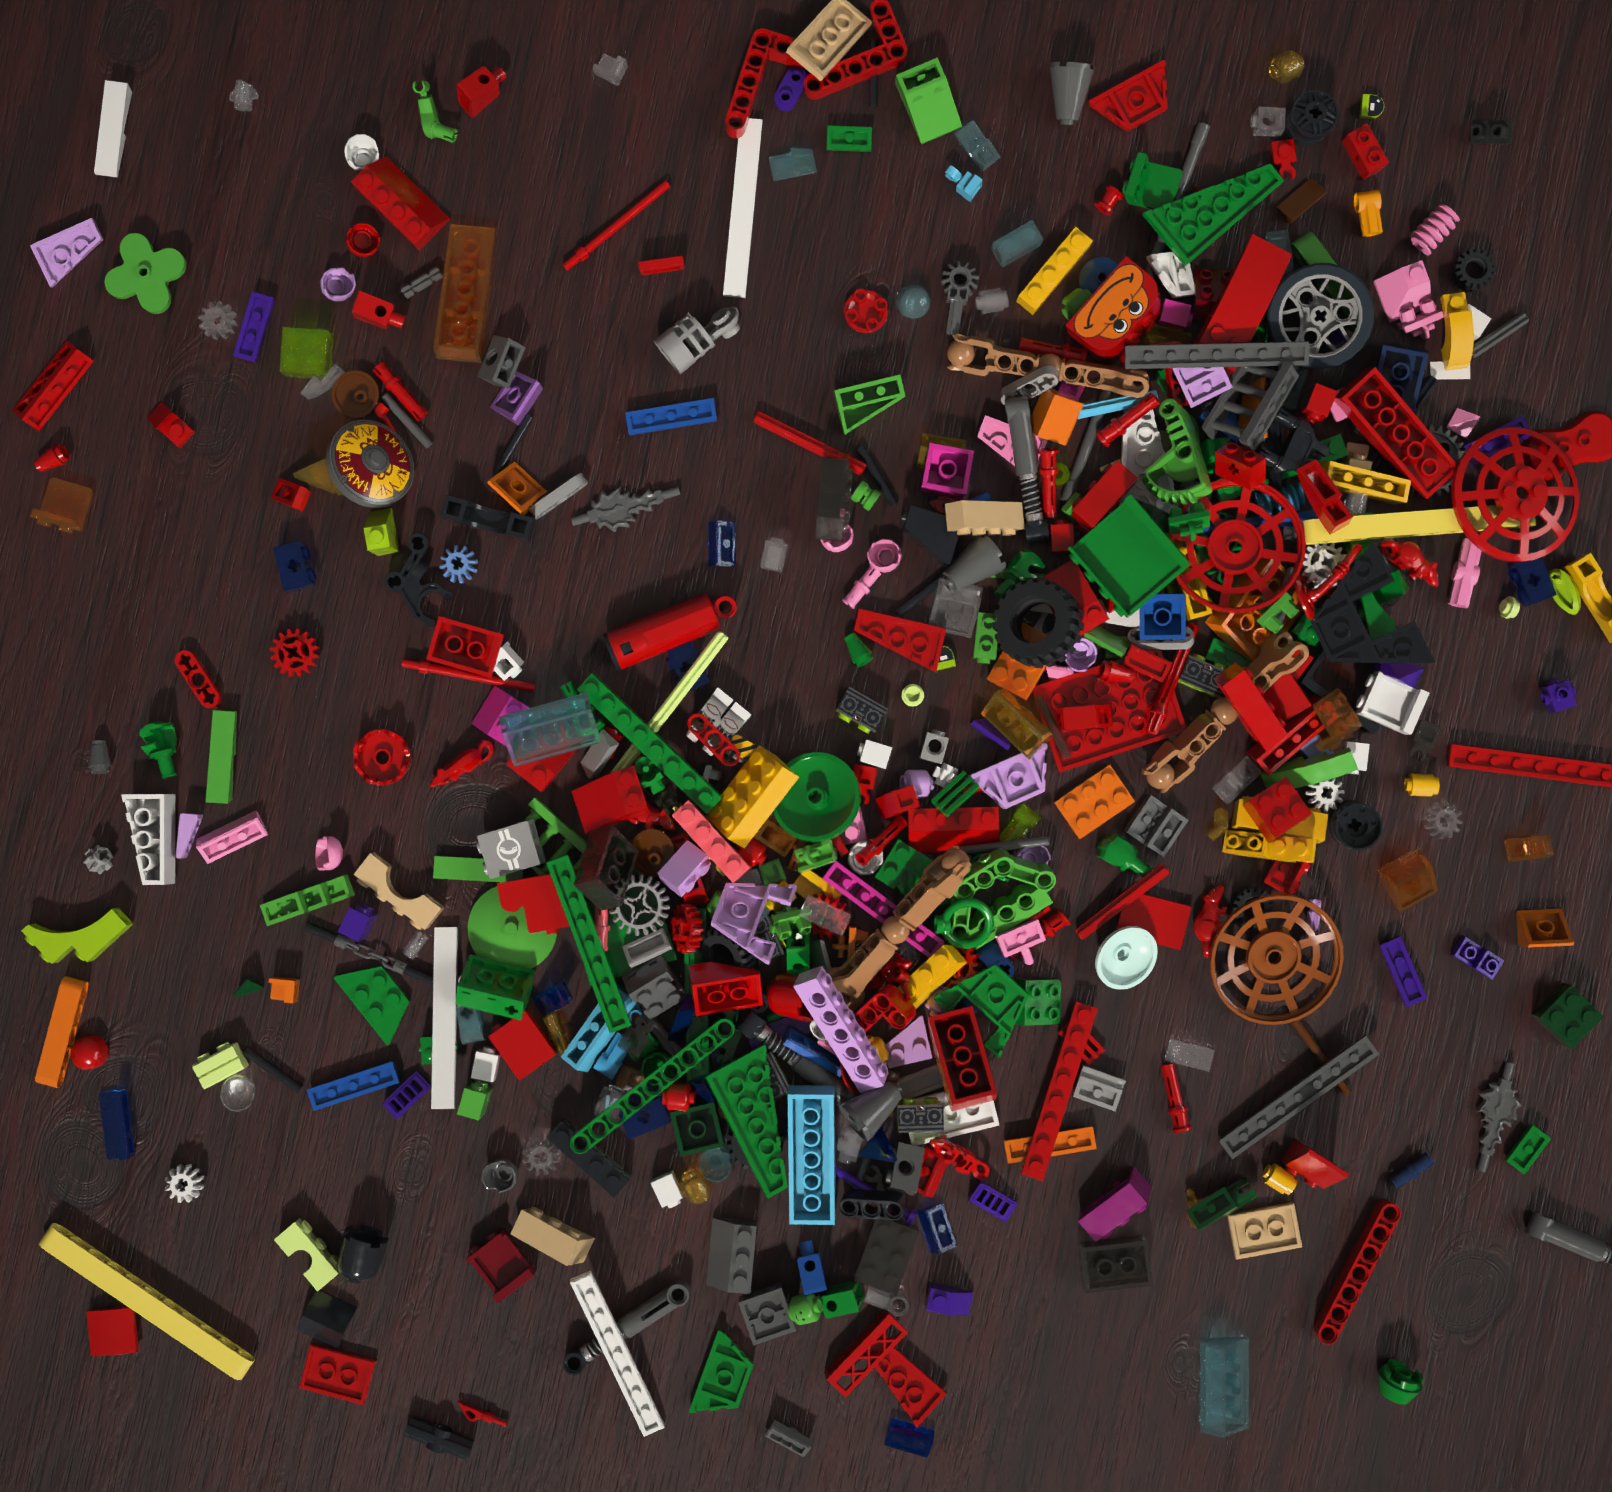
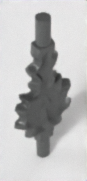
(617, 508)
(1498, 1108)

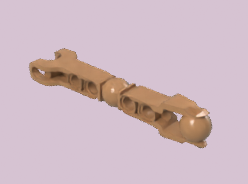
(1112, 378)
(1267, 667)
(938, 882)

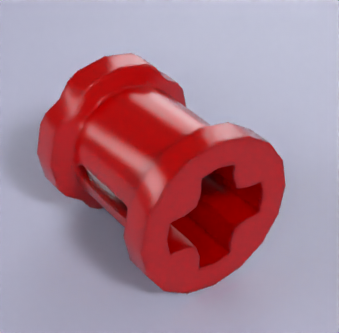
(1108, 200)

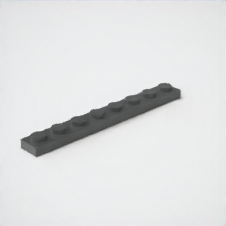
(1216, 355)
(1298, 1096)

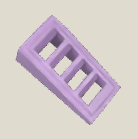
(187, 831)

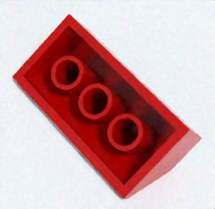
(400, 201)
(935, 833)

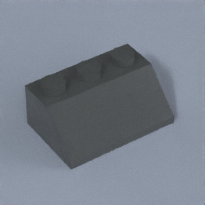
(731, 1254)

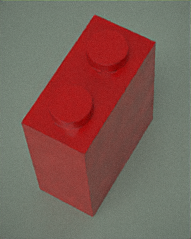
(522, 1044)

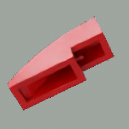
(1324, 497)

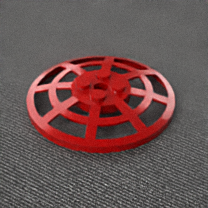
(1506, 494)
(1251, 549)

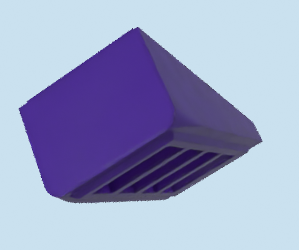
(412, 1100)
(977, 1190)

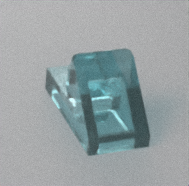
(792, 164)

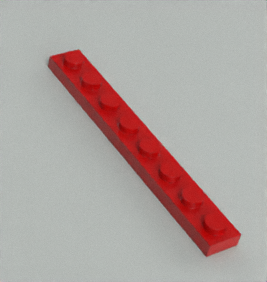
(1529, 765)
(1059, 1091)

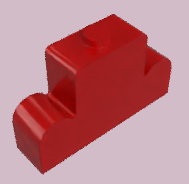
(540, 902)

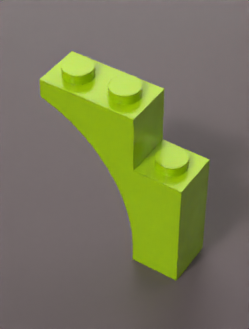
(87, 942)

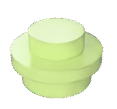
(1509, 607)
(912, 695)

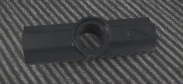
(439, 1438)

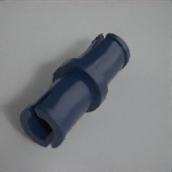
(1411, 1170)

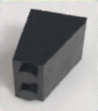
(930, 533)

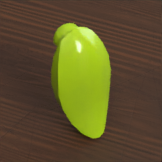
(1567, 591)

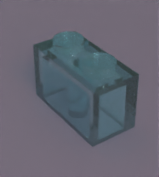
(1017, 243)

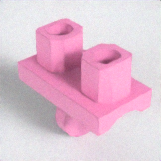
(1421, 323)

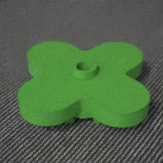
(153, 287)

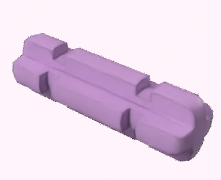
(1312, 918)

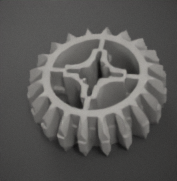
(657, 912)

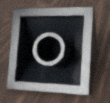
(327, 1318)

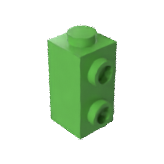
(984, 638)

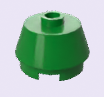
(1399, 1382)

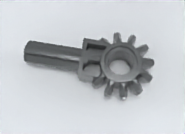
(957, 294)

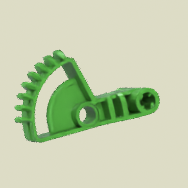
(1175, 463)

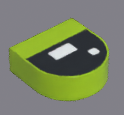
(1370, 106)
(946, 659)

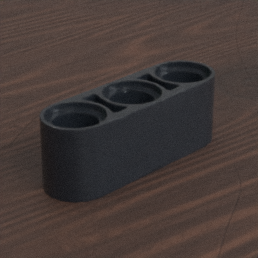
(882, 1199)

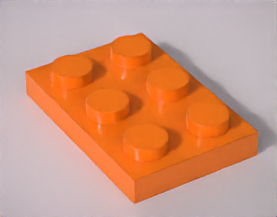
(1014, 675)
(1094, 801)

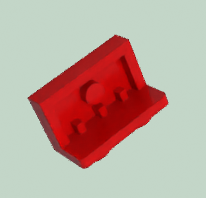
(1286, 875)

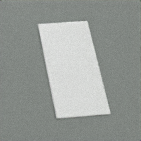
(1437, 371)

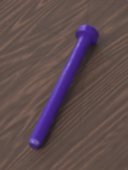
(857, 1183)

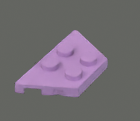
(1013, 779)

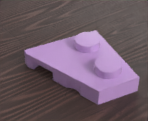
(1202, 383)
(909, 1045)

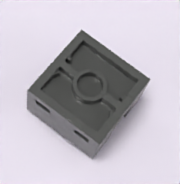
(655, 986)
(766, 1313)

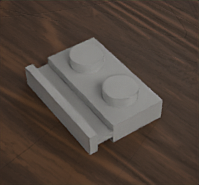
(1098, 1088)

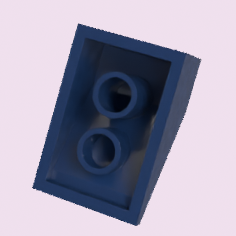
(1404, 370)

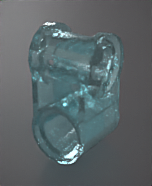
(470, 1026)

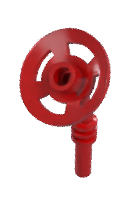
(1308, 597)

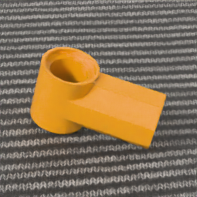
(1368, 206)

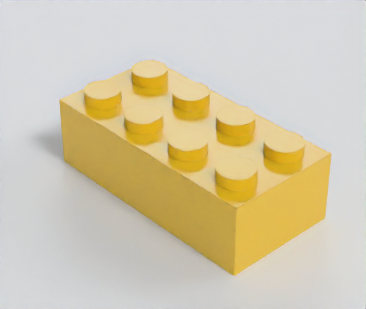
(752, 796)

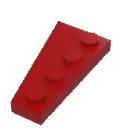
(908, 638)
(910, 1385)

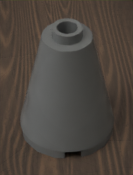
(1069, 89)
(973, 564)
(871, 1109)

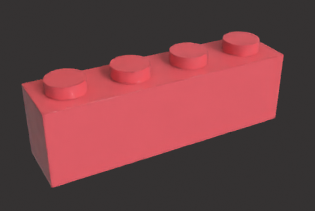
(711, 841)

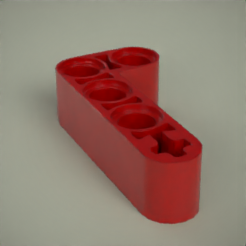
(888, 1008)

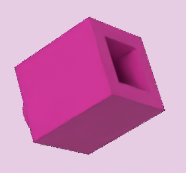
(1175, 315)

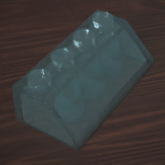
(550, 729)
(1224, 1385)

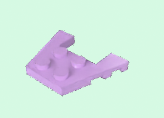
(741, 911)

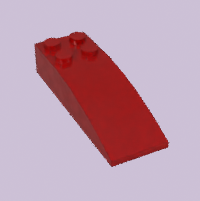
(1245, 295)
(1396, 431)

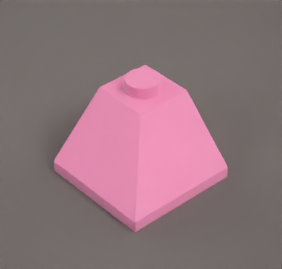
(1403, 289)

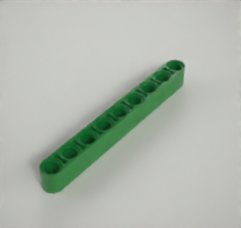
(647, 1095)

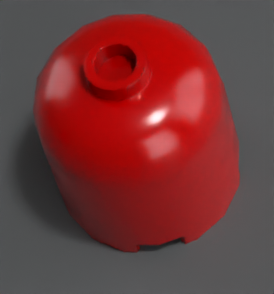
(784, 999)

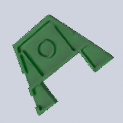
(995, 996)

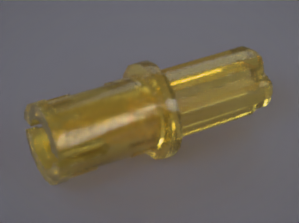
(556, 1032)

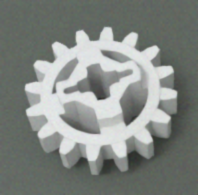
(1324, 562)

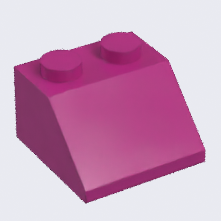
(947, 471)
(496, 705)

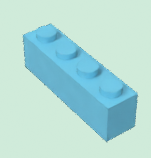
(592, 1037)

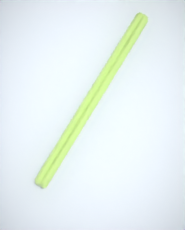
(676, 695)

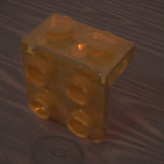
(64, 506)
(1337, 719)

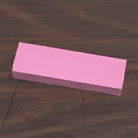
(231, 837)

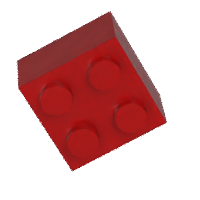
(1277, 809)

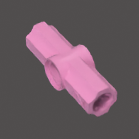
(1464, 574)

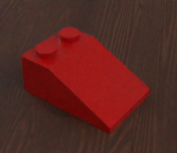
(1073, 580)
(465, 647)
(543, 771)
(610, 799)
(724, 988)
(1312, 1166)

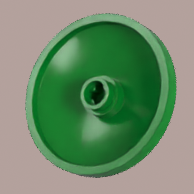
(821, 800)

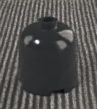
(361, 1253)

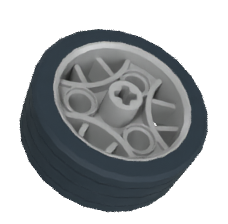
(1360, 310)

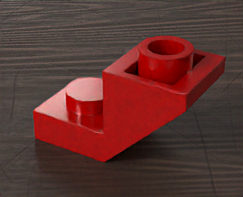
(1086, 717)
(897, 802)

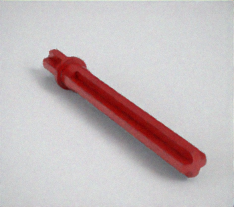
(806, 441)
(1160, 708)

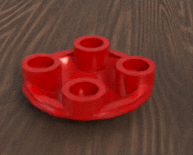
(865, 311)

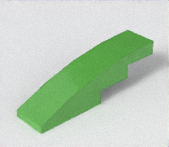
(1314, 769)
(307, 900)

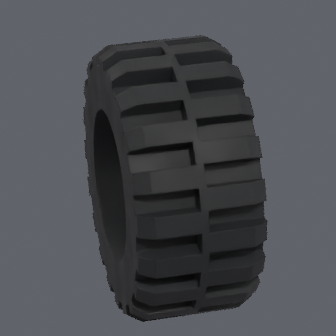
(1013, 610)

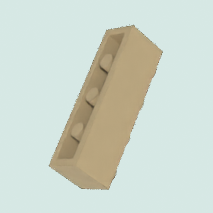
(984, 517)

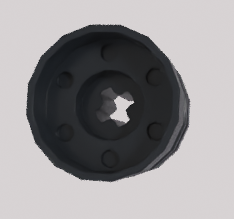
(1301, 124)
(1365, 832)

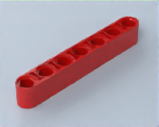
(1358, 1282)

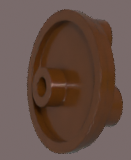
(355, 394)
(654, 851)

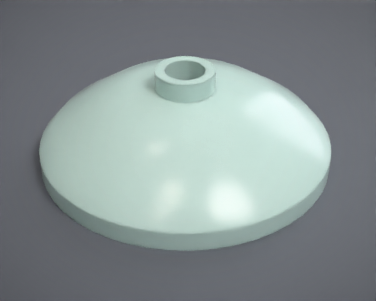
(1133, 961)

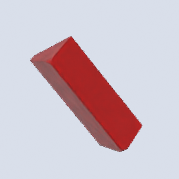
(931, 1172)

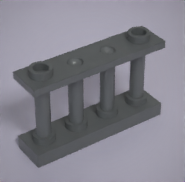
(1260, 417)

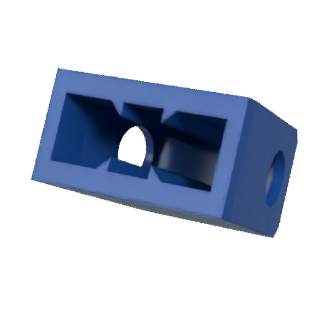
(814, 1279)

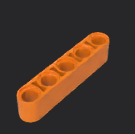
(61, 1032)

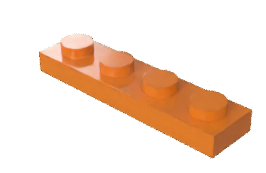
(1066, 1142)

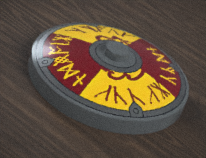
(370, 463)

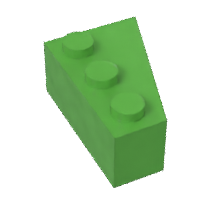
(865, 400)

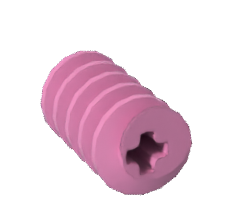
(1433, 228)

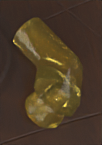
(1221, 824)

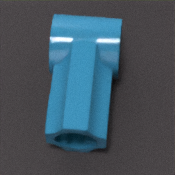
(611, 1059)

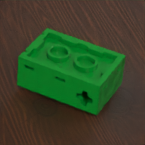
(495, 987)

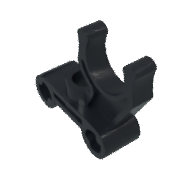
(410, 578)

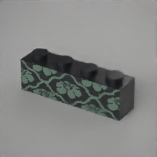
(593, 1162)

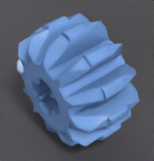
(465, 559)

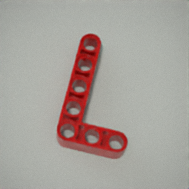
(862, 60)
(755, 74)

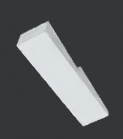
(111, 130)

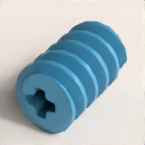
(1294, 495)

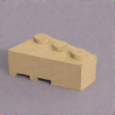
(552, 1236)

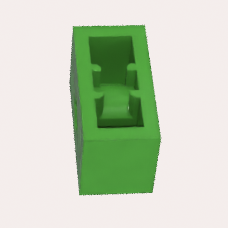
(475, 1100)

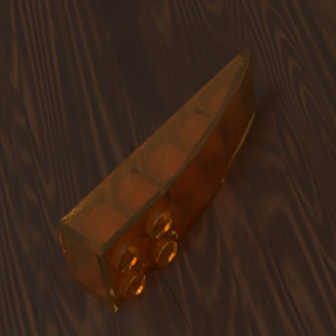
(465, 294)

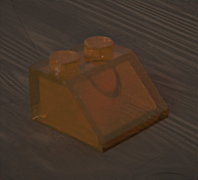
(1408, 879)

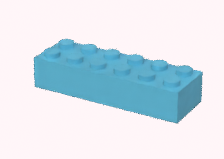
(811, 1154)

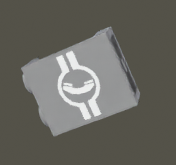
(510, 849)

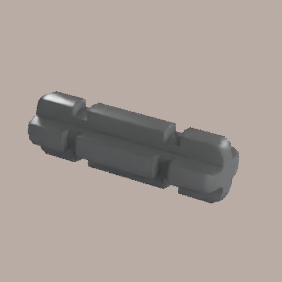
(421, 282)

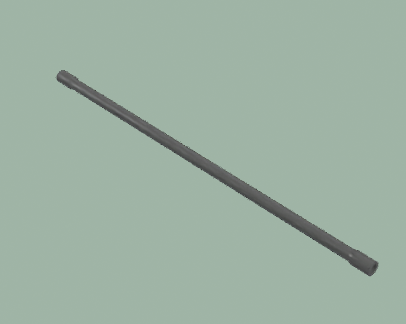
(1072, 485)

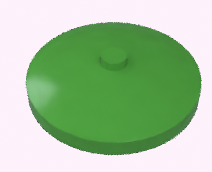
(505, 934)

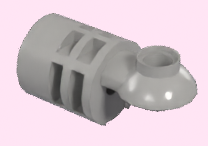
(698, 339)

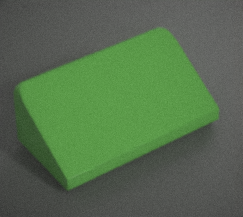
(1108, 641)

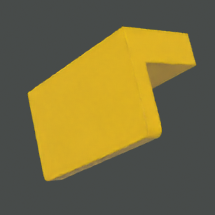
(811, 883)

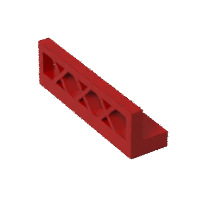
(52, 386)
(859, 1347)

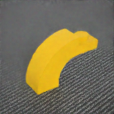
(1458, 331)

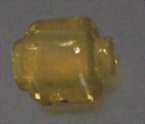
(1286, 66)
(695, 1186)

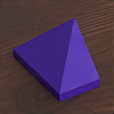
(1402, 672)
(991, 732)

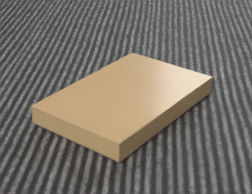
(1264, 1230)

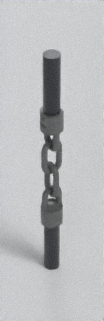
(343, 942)

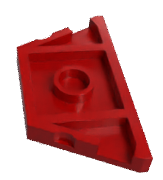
(1134, 99)

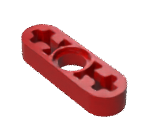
(194, 661)

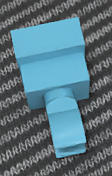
(967, 185)

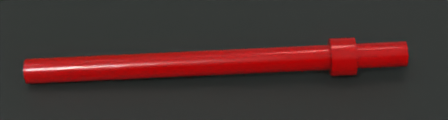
(582, 253)
(426, 666)

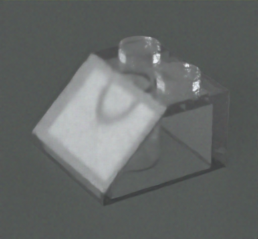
(956, 609)

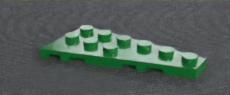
(1202, 217)
(749, 1108)

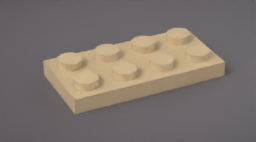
(829, 37)

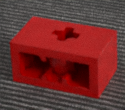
(1365, 151)
(1240, 465)

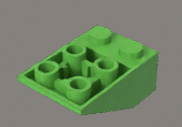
(928, 100)

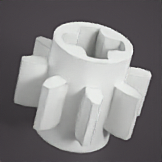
(944, 774)

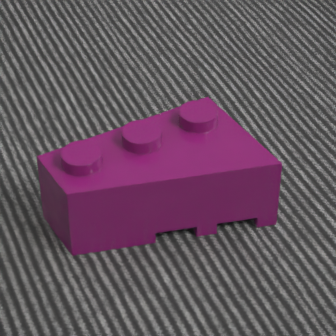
(1116, 1206)

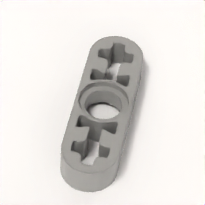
(1039, 378)
(558, 496)
(1176, 644)

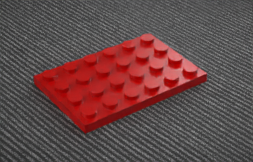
(1129, 711)

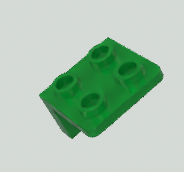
(1151, 183)
(1043, 1002)

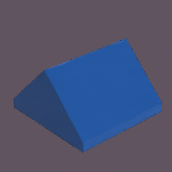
(1163, 617)

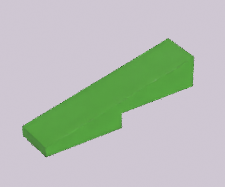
(221, 757)

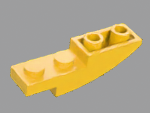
(1281, 849)

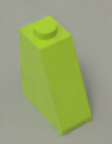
(381, 532)

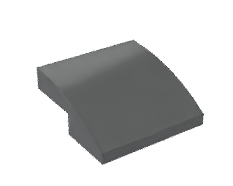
(1155, 825)

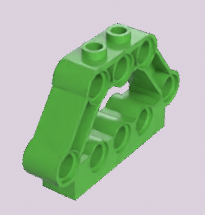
(1018, 910)

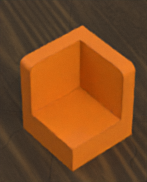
(284, 989)

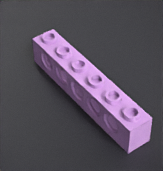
(841, 1029)

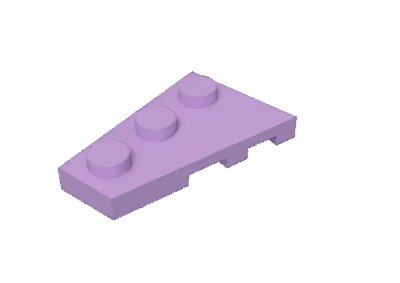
(65, 249)

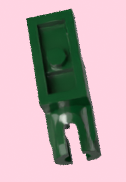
(731, 1044)
(1221, 1204)

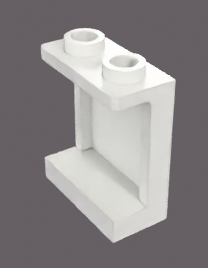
(1391, 703)

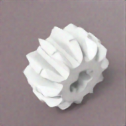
(1332, 794)
(185, 1174)

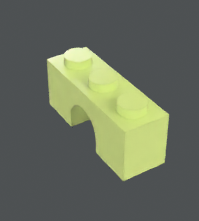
(299, 1237)

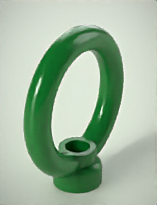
(942, 923)

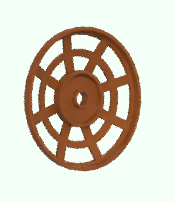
(1280, 969)

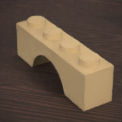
(376, 874)

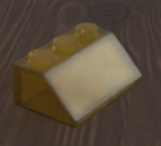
(1016, 723)

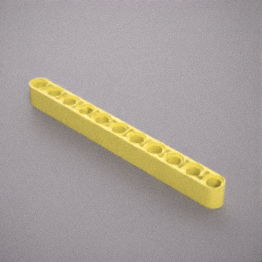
(1402, 525)
(146, 1301)

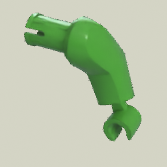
(429, 115)

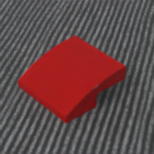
(112, 1331)

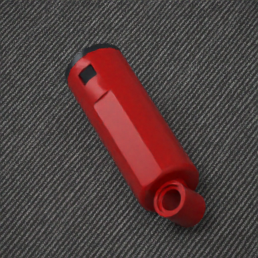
(666, 629)

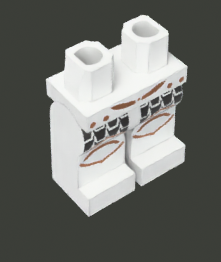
(728, 725)

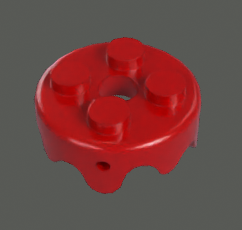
(366, 754)

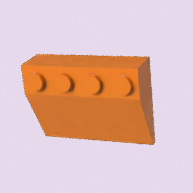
(1242, 629)

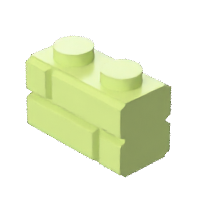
(220, 1065)

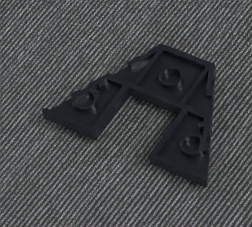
(1343, 630)

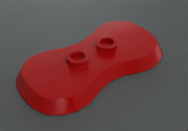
(1581, 441)

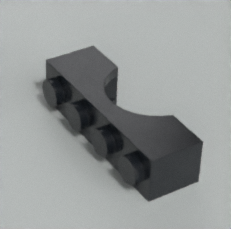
(487, 519)

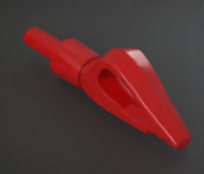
(484, 1415)

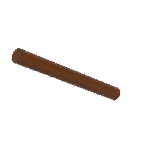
(1317, 1051)

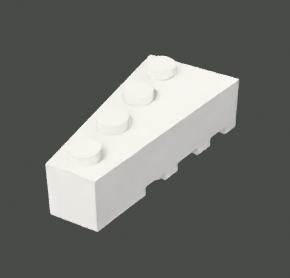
(153, 835)

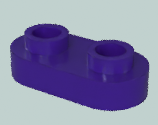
(791, 88)

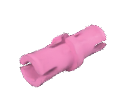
(861, 587)

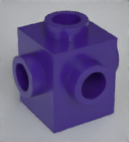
(1558, 695)

